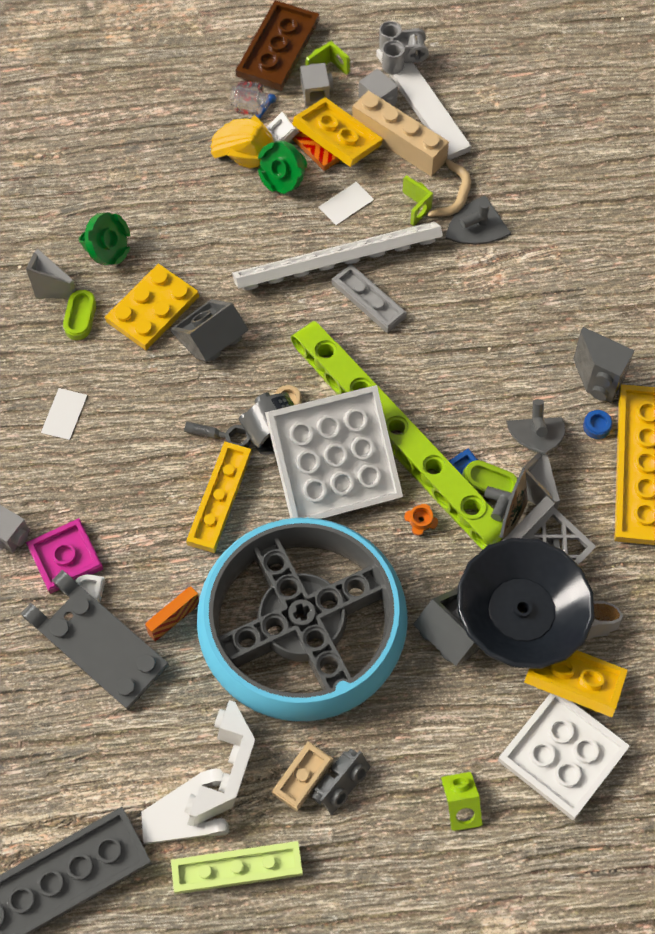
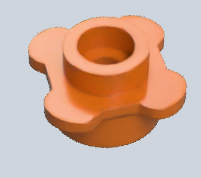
(421, 511)

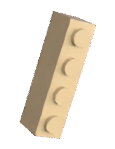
(402, 133)

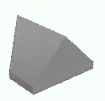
(48, 278)
(540, 480)

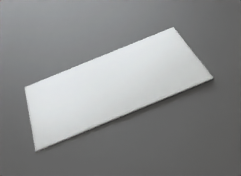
(346, 203)
(64, 413)

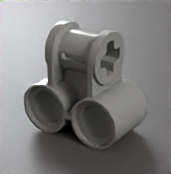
(400, 46)

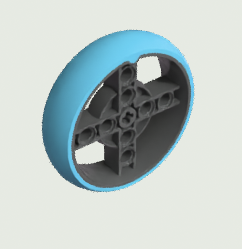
(267, 547)

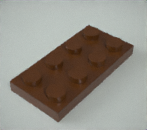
(277, 45)

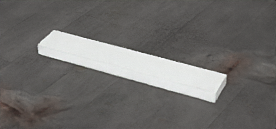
(429, 108)

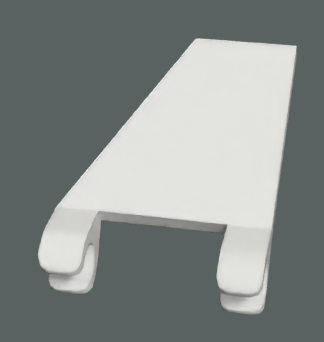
(167, 819)

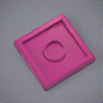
(66, 550)

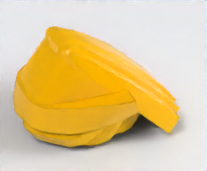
(241, 141)

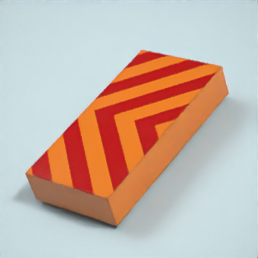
(316, 152)
(172, 613)

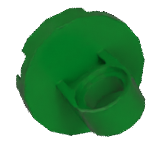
(281, 166)
(106, 238)

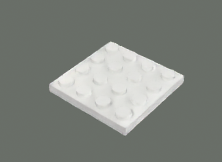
(334, 454)

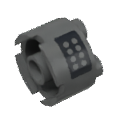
(255, 420)

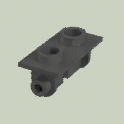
(351, 770)

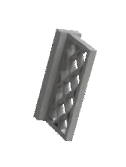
(538, 517)

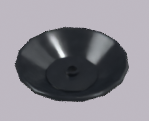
(533, 577)

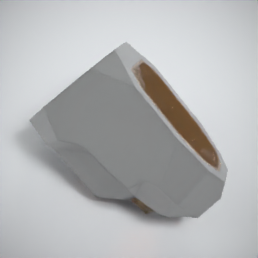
(607, 619)

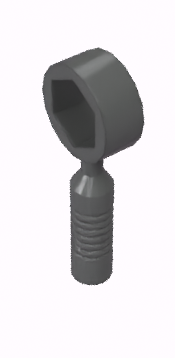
(213, 432)

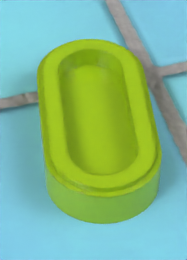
(79, 315)
(483, 474)

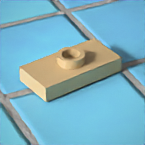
(302, 776)

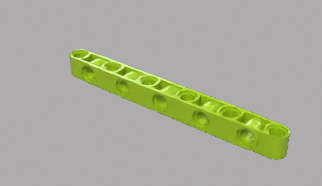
(410, 446)

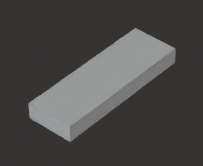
(369, 298)

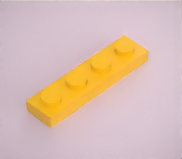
(219, 497)

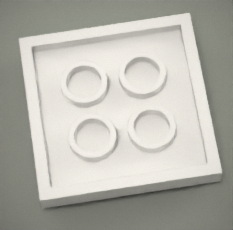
(563, 754)

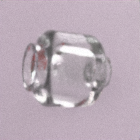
(248, 98)

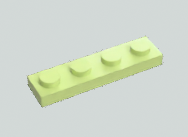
(236, 867)

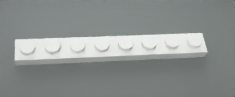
(346, 253)

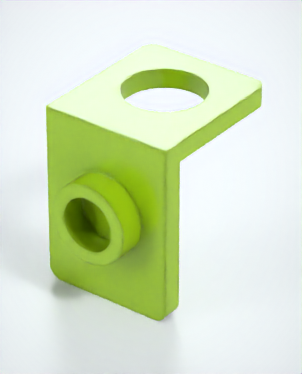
(328, 54)
(420, 194)
(461, 794)

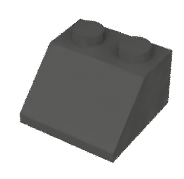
(210, 329)
(601, 364)
(444, 629)

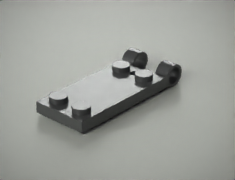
(99, 643)

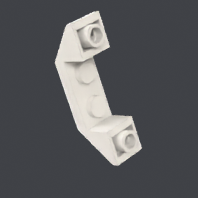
(210, 802)

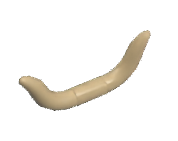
(462, 194)

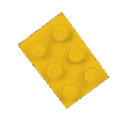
(337, 131)
(152, 306)
(582, 681)

